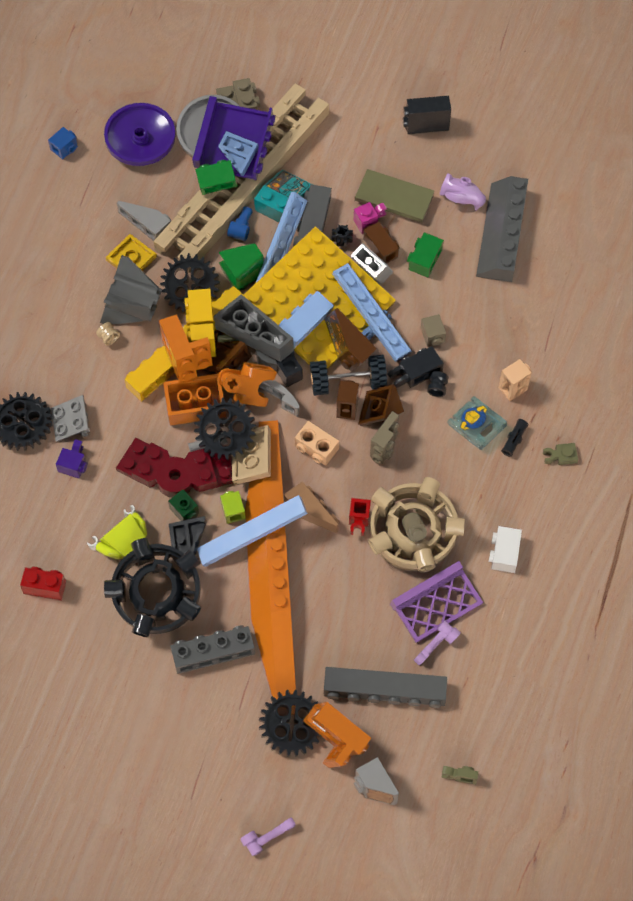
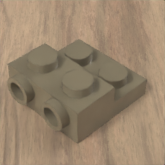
(242, 93)
(383, 441)

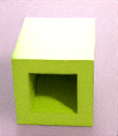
(232, 506)

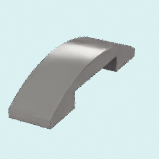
(288, 401)

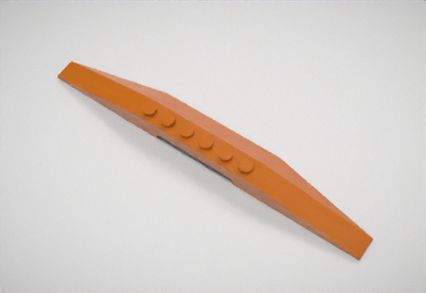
(271, 581)

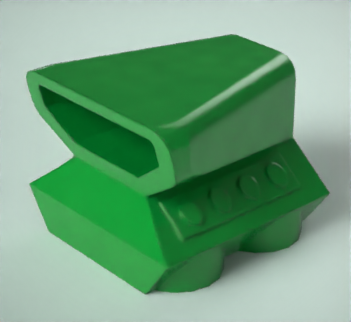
(241, 265)

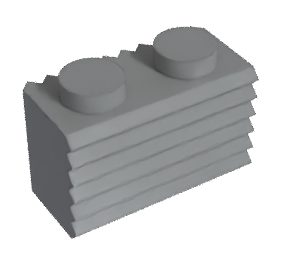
(371, 263)

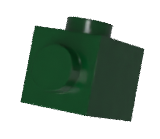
(183, 506)

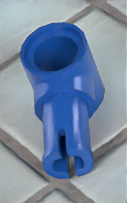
(241, 228)

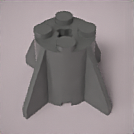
(131, 295)

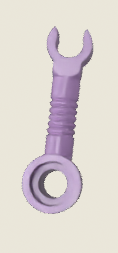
(446, 632)
(254, 842)

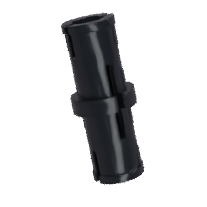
(519, 428)

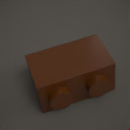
(347, 400)

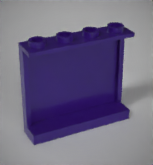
(238, 120)

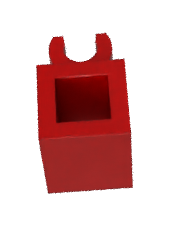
(359, 514)

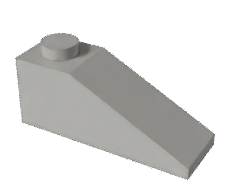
(147, 220)

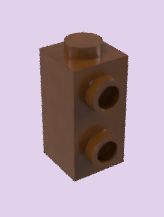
(380, 242)

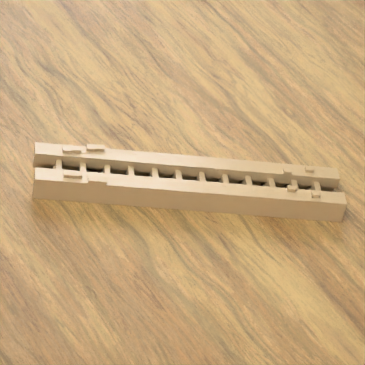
(248, 189)

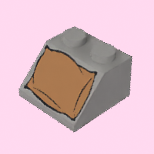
(375, 783)

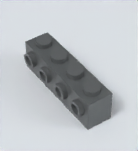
(212, 649)

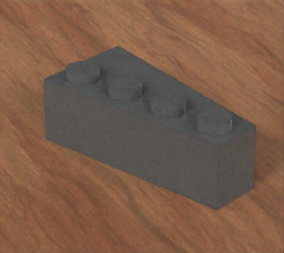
(254, 328)

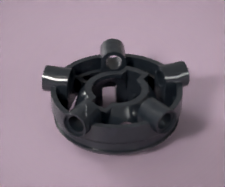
(177, 600)

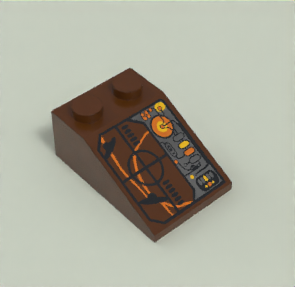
(349, 343)

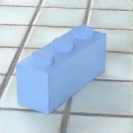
(307, 317)

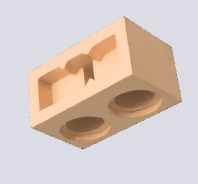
(515, 379)
(320, 440)

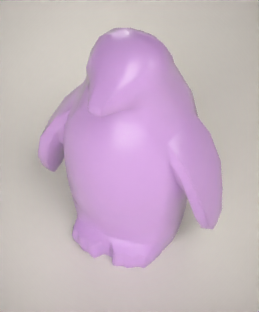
(462, 191)

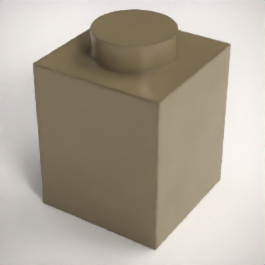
(433, 330)

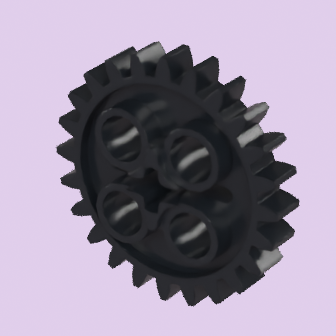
(173, 284)
(32, 408)
(212, 418)
(273, 720)

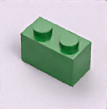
(216, 177)
(425, 254)

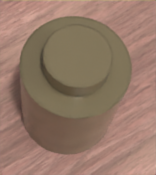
(414, 527)

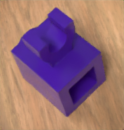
(72, 461)

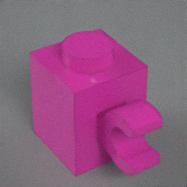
(367, 215)

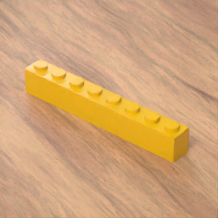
(158, 368)

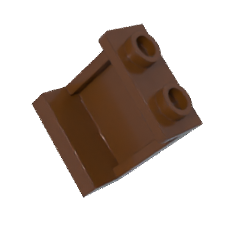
(228, 356)

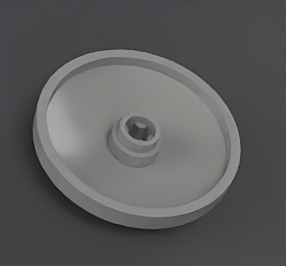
(191, 120)

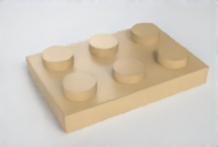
(255, 461)

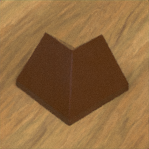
(379, 405)

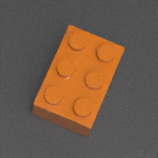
(188, 397)

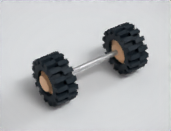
(319, 376)

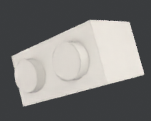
(506, 549)

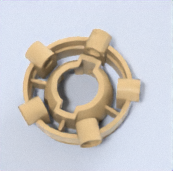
(428, 494)

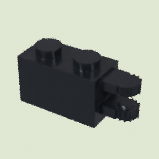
(417, 367)

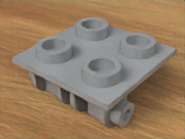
(70, 419)

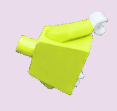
(119, 539)

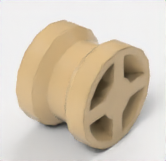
(107, 333)

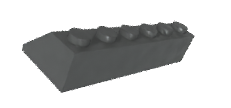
(502, 229)

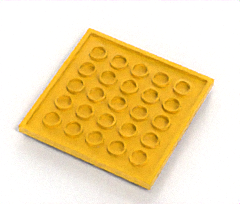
(307, 270)

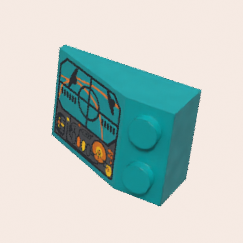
(276, 192)

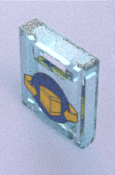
(474, 419)

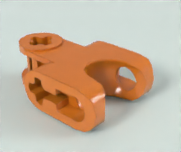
(246, 382)

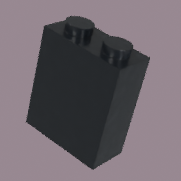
(427, 114)

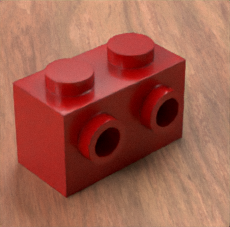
(43, 583)

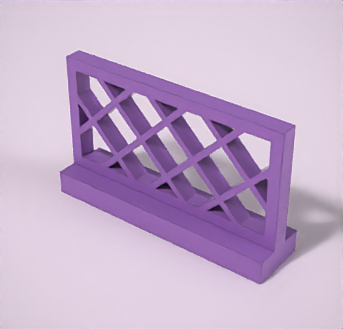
(428, 586)

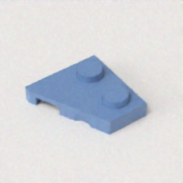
(238, 150)

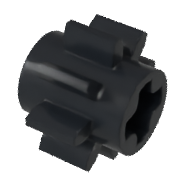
(342, 235)

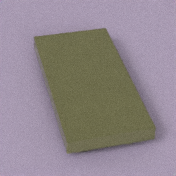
(397, 195)

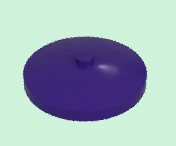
(139, 134)

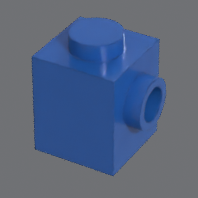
(63, 143)

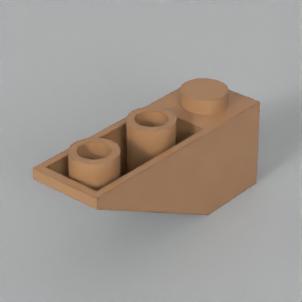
(316, 509)

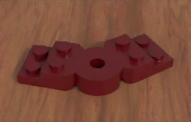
(153, 465)

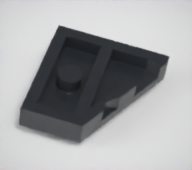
(187, 534)

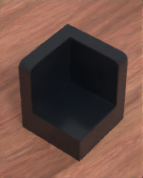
(290, 371)

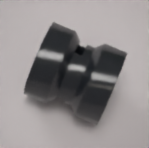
(438, 382)

